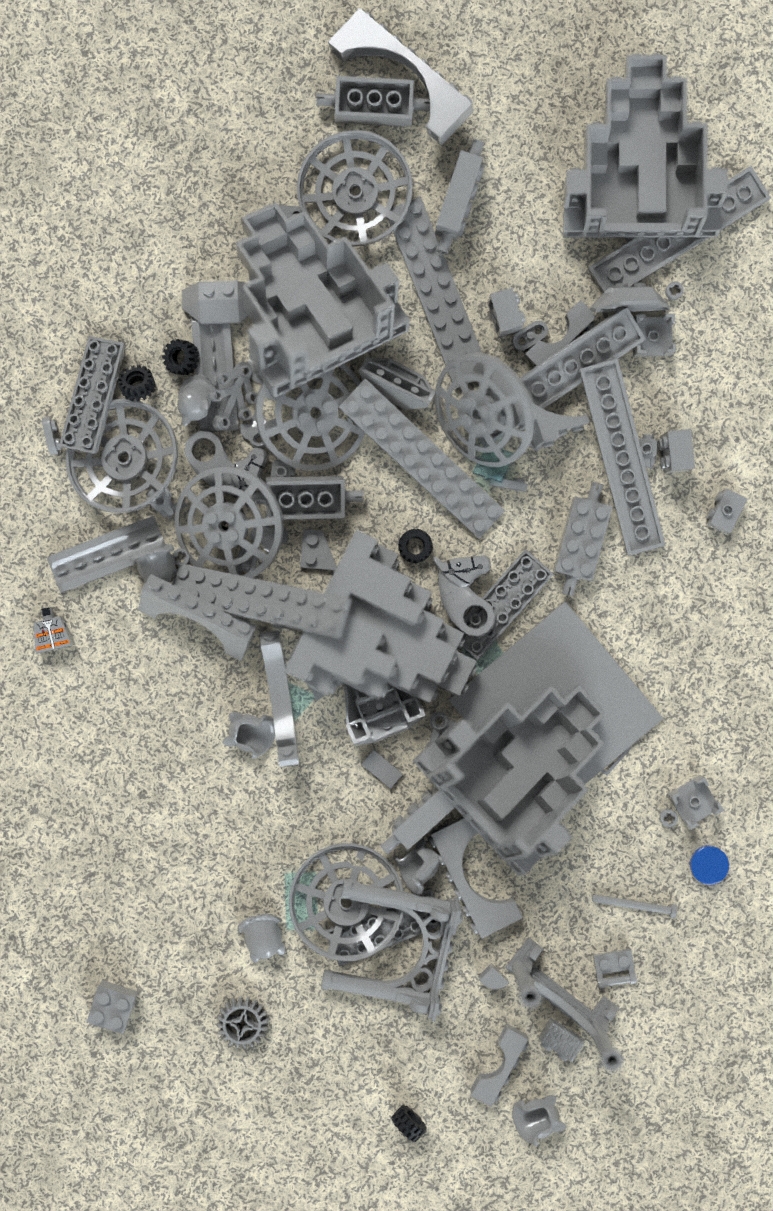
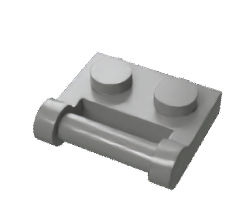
(614, 962)

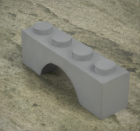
(577, 320)
(488, 1086)

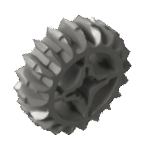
(235, 1021)

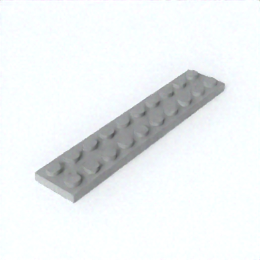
(648, 254)
(435, 287)
(561, 371)
(622, 456)
(421, 458)
(266, 600)

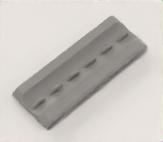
(215, 357)
(92, 395)
(104, 554)
(507, 599)
(407, 929)

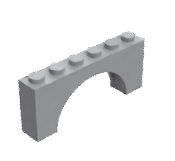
(163, 597)
(486, 913)

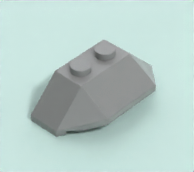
(635, 298)
(215, 302)
(397, 383)

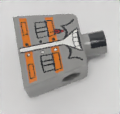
(51, 632)

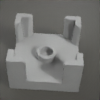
(657, 334)
(694, 801)

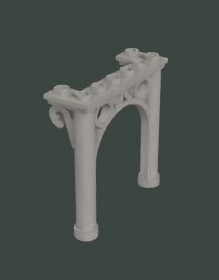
(535, 983)
(418, 997)

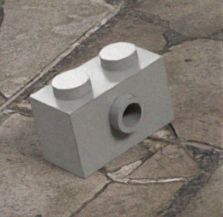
(726, 511)

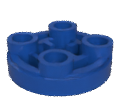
(709, 864)

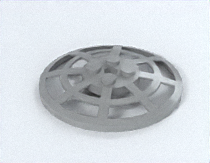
(352, 178)
(487, 408)
(308, 425)
(135, 464)
(234, 517)
(335, 911)

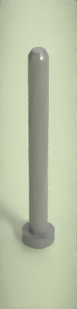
(672, 910)

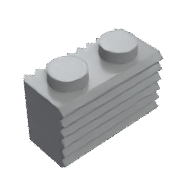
(561, 1040)

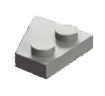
(316, 551)

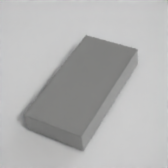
(382, 768)

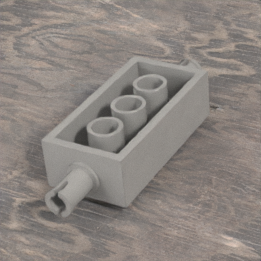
(373, 101)
(458, 197)
(309, 497)
(582, 538)
(418, 820)

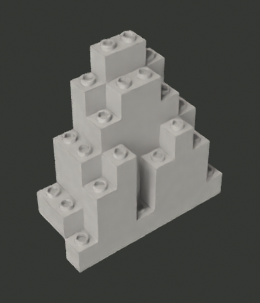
(644, 163)
(311, 299)
(385, 634)
(518, 772)

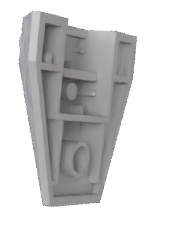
(376, 720)

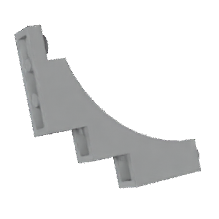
(280, 698)

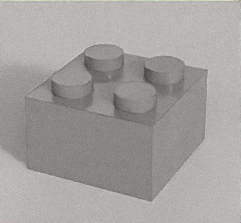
(505, 312)
(676, 451)
(112, 1007)

